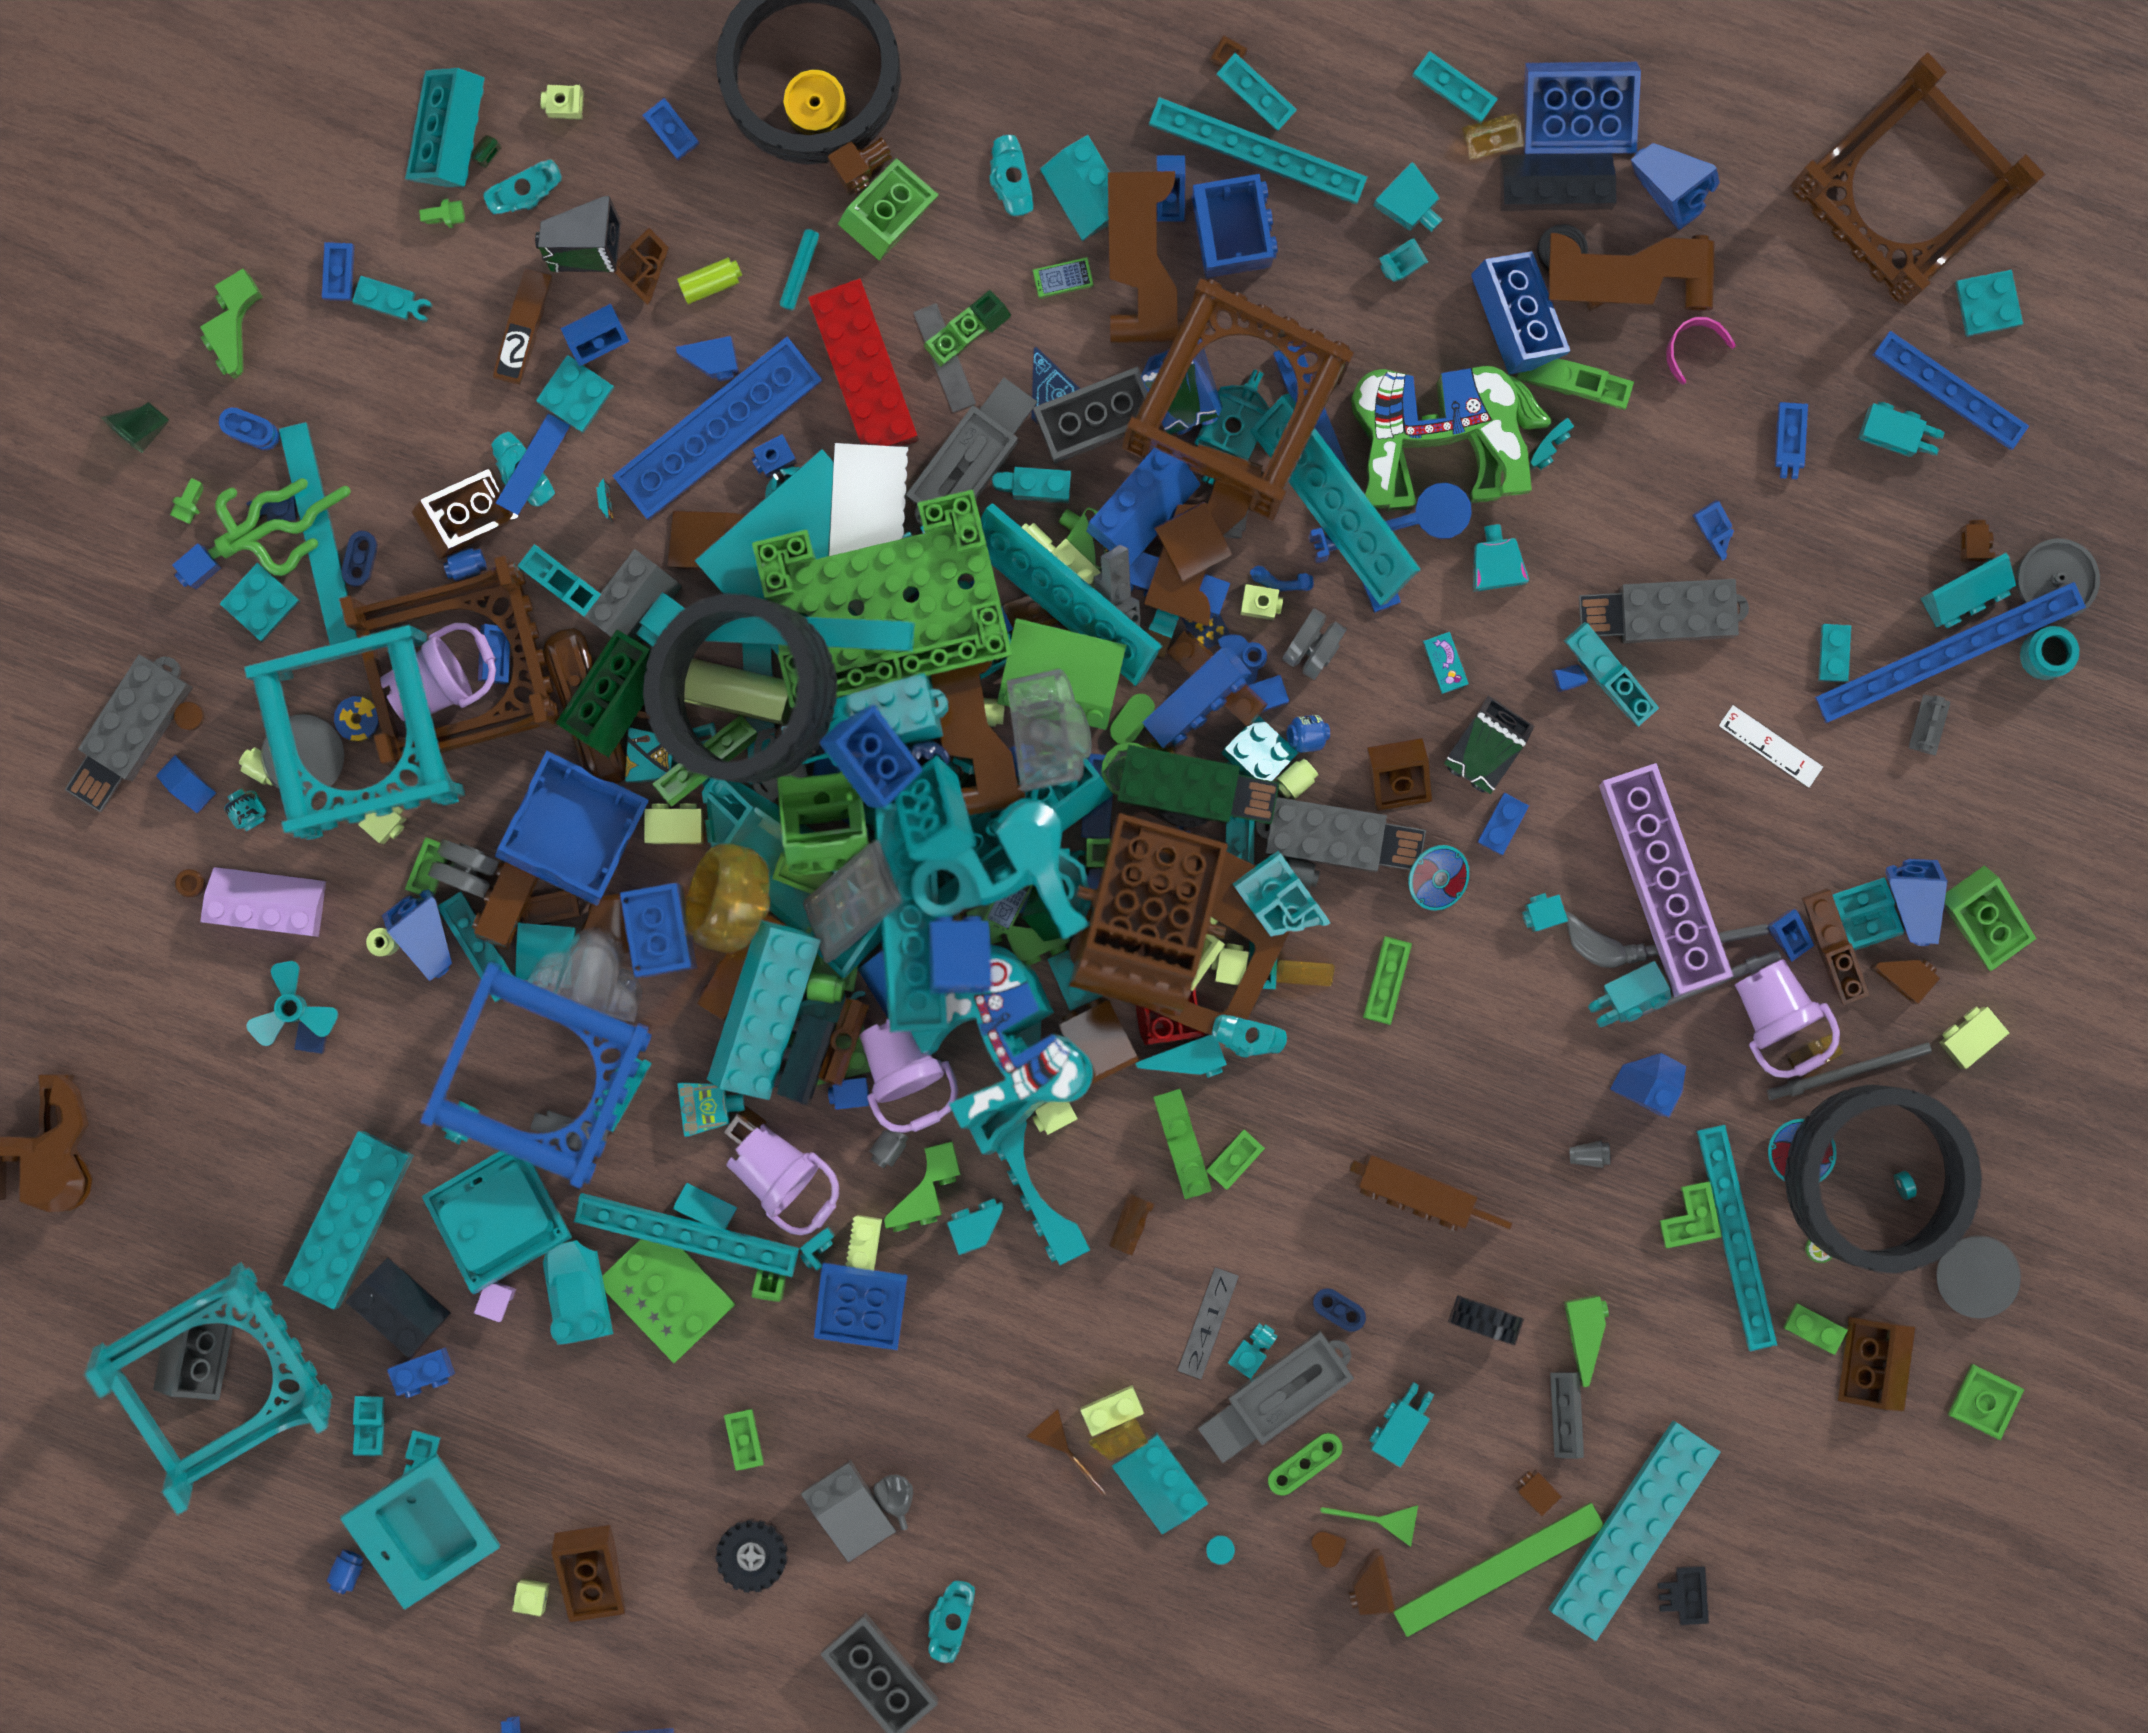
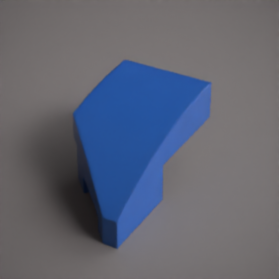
(1715, 527)

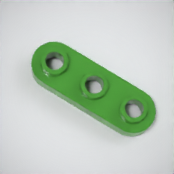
(1318, 1461)

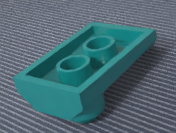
(576, 1294)

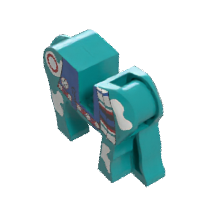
(1034, 1076)

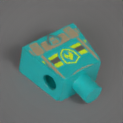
(706, 1107)

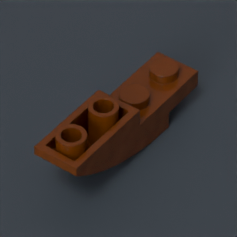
(1834, 947)

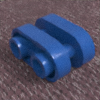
(249, 428)

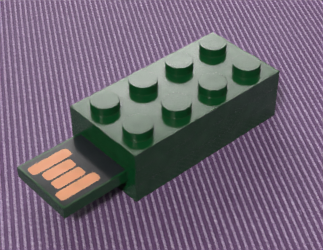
(1192, 787)

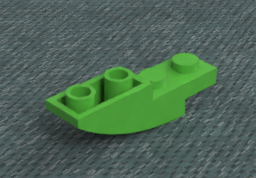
(1581, 381)

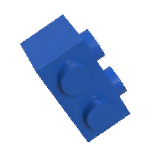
(595, 335)
(421, 1371)

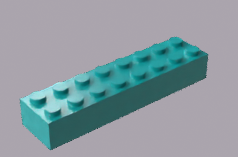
(1067, 800)

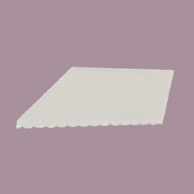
(867, 498)

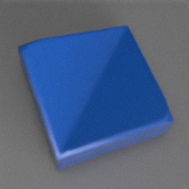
(1569, 678)

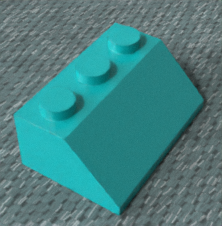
(1080, 185)
(1970, 592)
(1160, 1484)

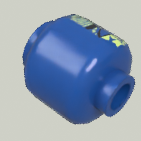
(1308, 733)

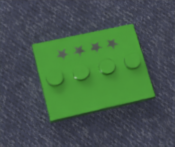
(666, 1295)

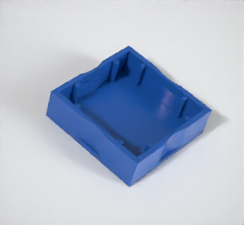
(571, 828)

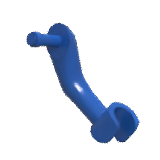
(1262, 576)

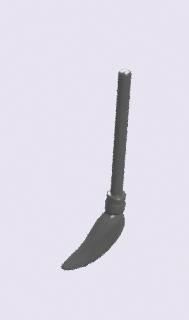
(1612, 954)

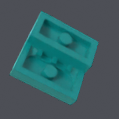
(1868, 914)
(537, 941)

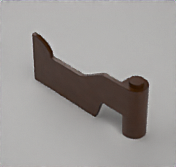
(1135, 258)
(1634, 277)
(1228, 508)
(970, 737)

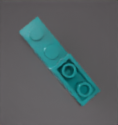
(1610, 674)

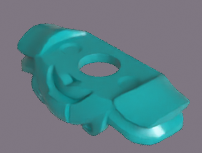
(542, 178)
(1018, 195)
(508, 453)
(1232, 1032)
(945, 1642)

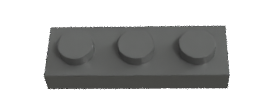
(1567, 1415)

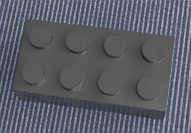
(1090, 415)
(879, 1676)

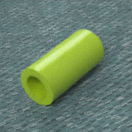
(709, 280)

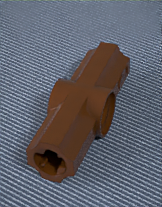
(849, 1025)

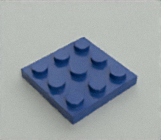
(860, 1306)

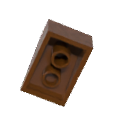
(462, 514)
(695, 533)
(588, 1573)

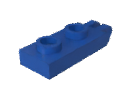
(1791, 438)

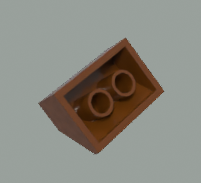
(1876, 1364)

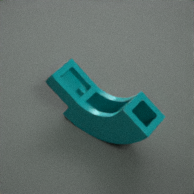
(559, 580)

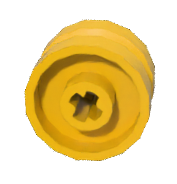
(800, 99)

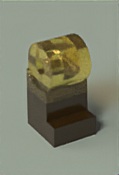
(1812, 1049)

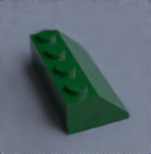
(608, 695)

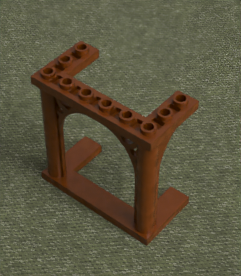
(1817, 178)
(1331, 365)
(501, 581)

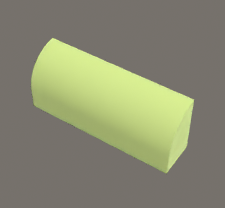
(737, 692)

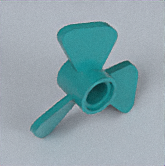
(268, 1026)

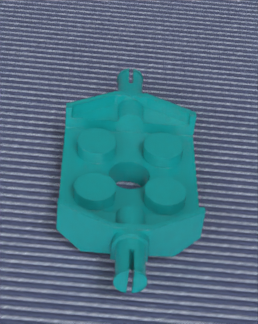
(1240, 403)

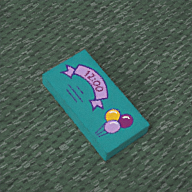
(1445, 663)

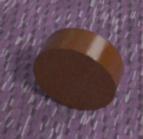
(189, 716)
(189, 883)

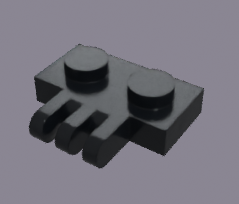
(1687, 1595)

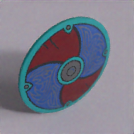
(1438, 877)
(1780, 1145)

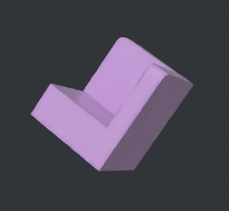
(494, 1301)

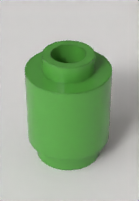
(825, 988)

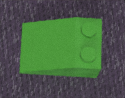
(887, 209)
(1988, 917)

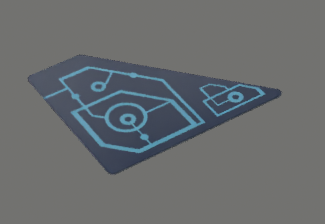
(1048, 381)

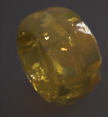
(727, 898)

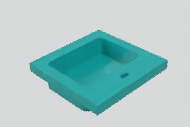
(498, 1221)
(424, 1529)

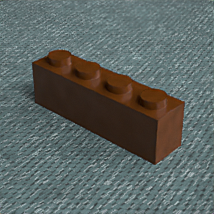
(504, 905)
(718, 994)

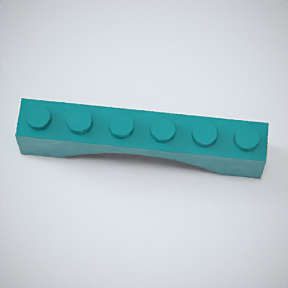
(1062, 1234)

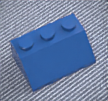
(871, 756)

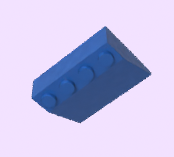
(1581, 107)

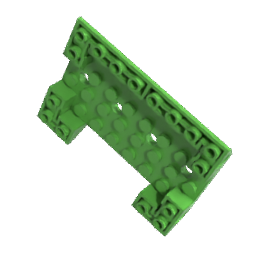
(951, 623)

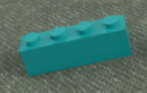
(445, 127)
(934, 814)

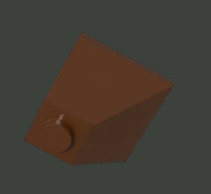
(1372, 1587)

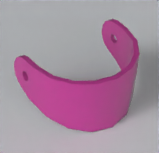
(1696, 321)

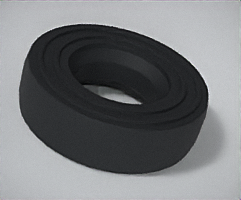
(1572, 232)

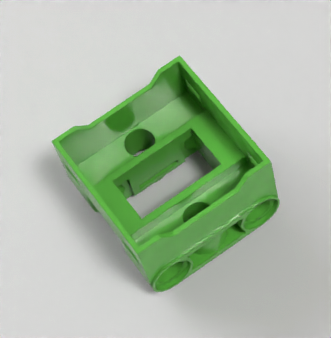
(820, 801)

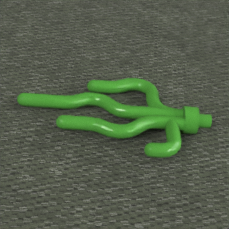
(242, 537)

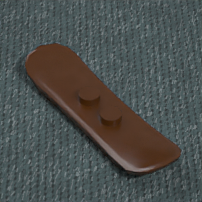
(568, 665)

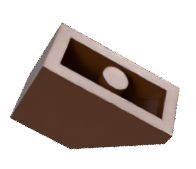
(1909, 978)

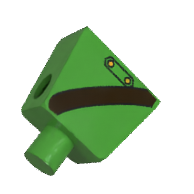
(1080, 539)

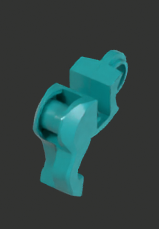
(1031, 841)

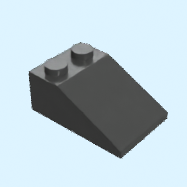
(848, 1511)

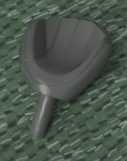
(894, 1496)

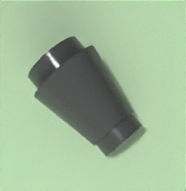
(1591, 1154)

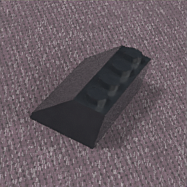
(1557, 182)

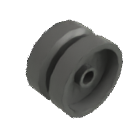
(1314, 644)
(464, 866)

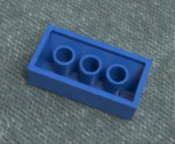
(1519, 311)
(1143, 503)

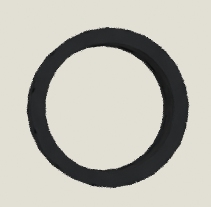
(817, 147)
(666, 688)
(1957, 1202)

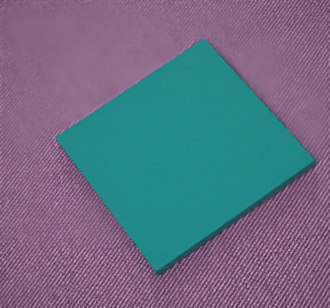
(794, 506)

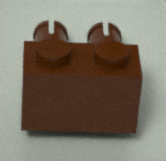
(856, 166)

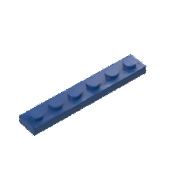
(1950, 390)

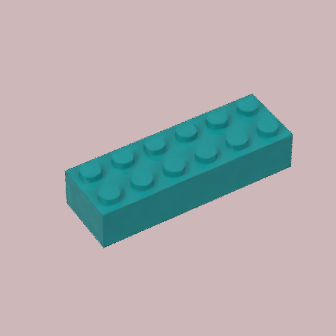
(763, 1010)
(348, 1220)

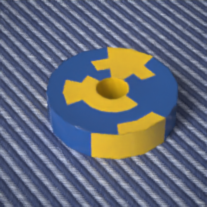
(344, 719)

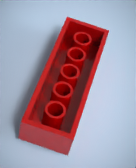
(863, 366)

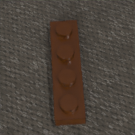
(1193, 655)

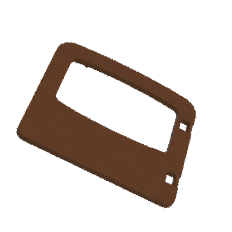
(1234, 913)

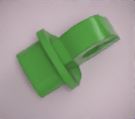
(449, 212)
(185, 506)

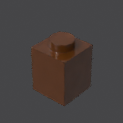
(1537, 1491)

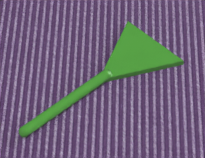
(1398, 1523)

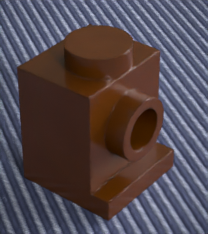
(1976, 541)

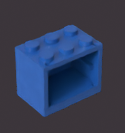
(1234, 225)
(658, 930)

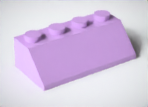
(264, 902)

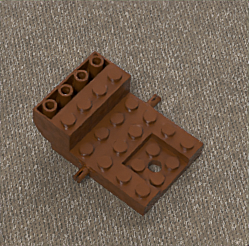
(1149, 916)

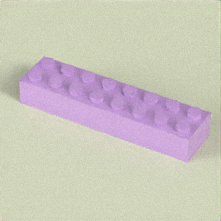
(1665, 880)

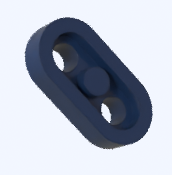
(360, 559)
(1340, 1307)

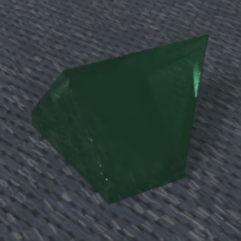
(137, 425)

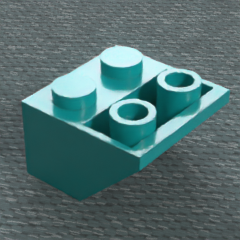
(974, 1228)

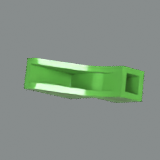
(225, 330)
(1024, 941)
(1182, 1143)
(923, 1201)

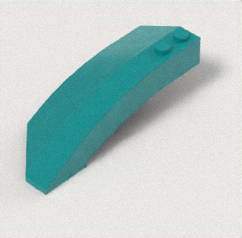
(752, 821)

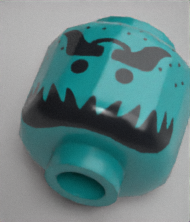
(245, 809)

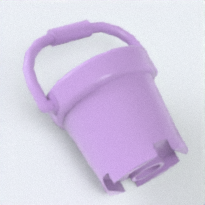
(442, 674)
(1779, 1009)
(900, 1071)
(779, 1174)

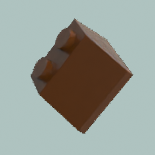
(1400, 774)

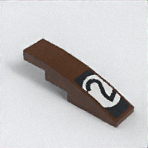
(522, 326)

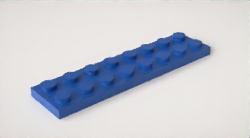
(717, 428)

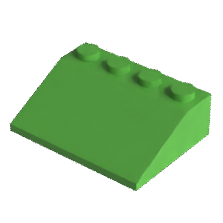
(1087, 661)

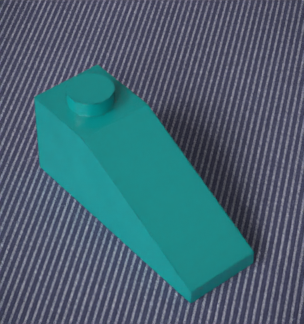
(1192, 1058)

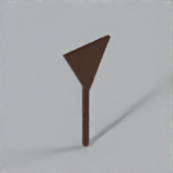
(1052, 1434)

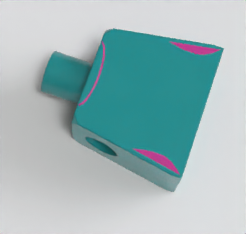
(1497, 562)

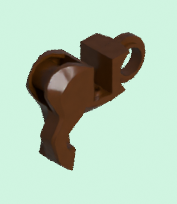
(50, 1165)

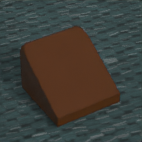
(744, 1124)

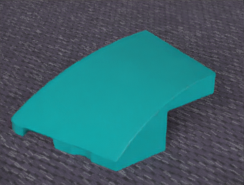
(1279, 897)

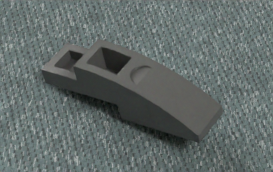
(1115, 582)

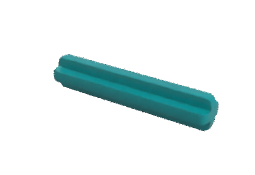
(799, 269)

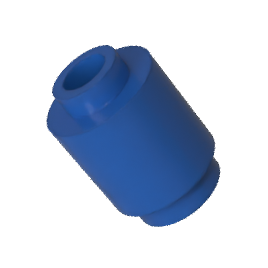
(465, 564)
(345, 1571)

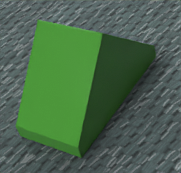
(769, 1286)

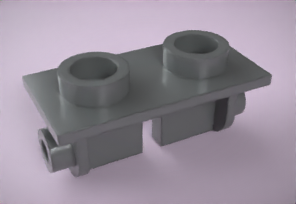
(1929, 724)

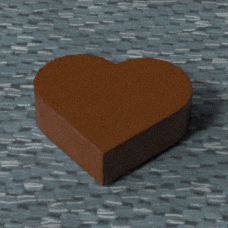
(1328, 1547)

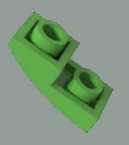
(954, 337)

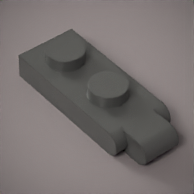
(554, 1122)

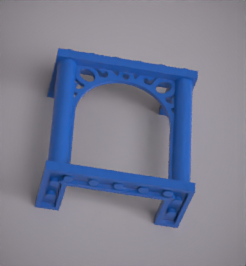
(577, 1017)

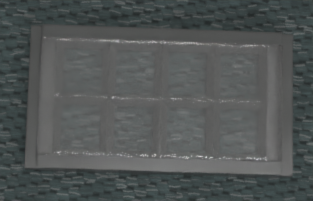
(852, 901)

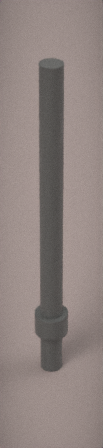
(1752, 965)
(1796, 1086)

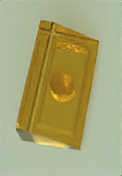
(1493, 136)
(1305, 973)
(1119, 1440)

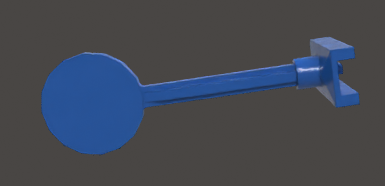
(1440, 511)

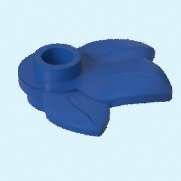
(1242, 649)

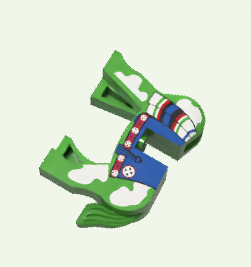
(1473, 405)

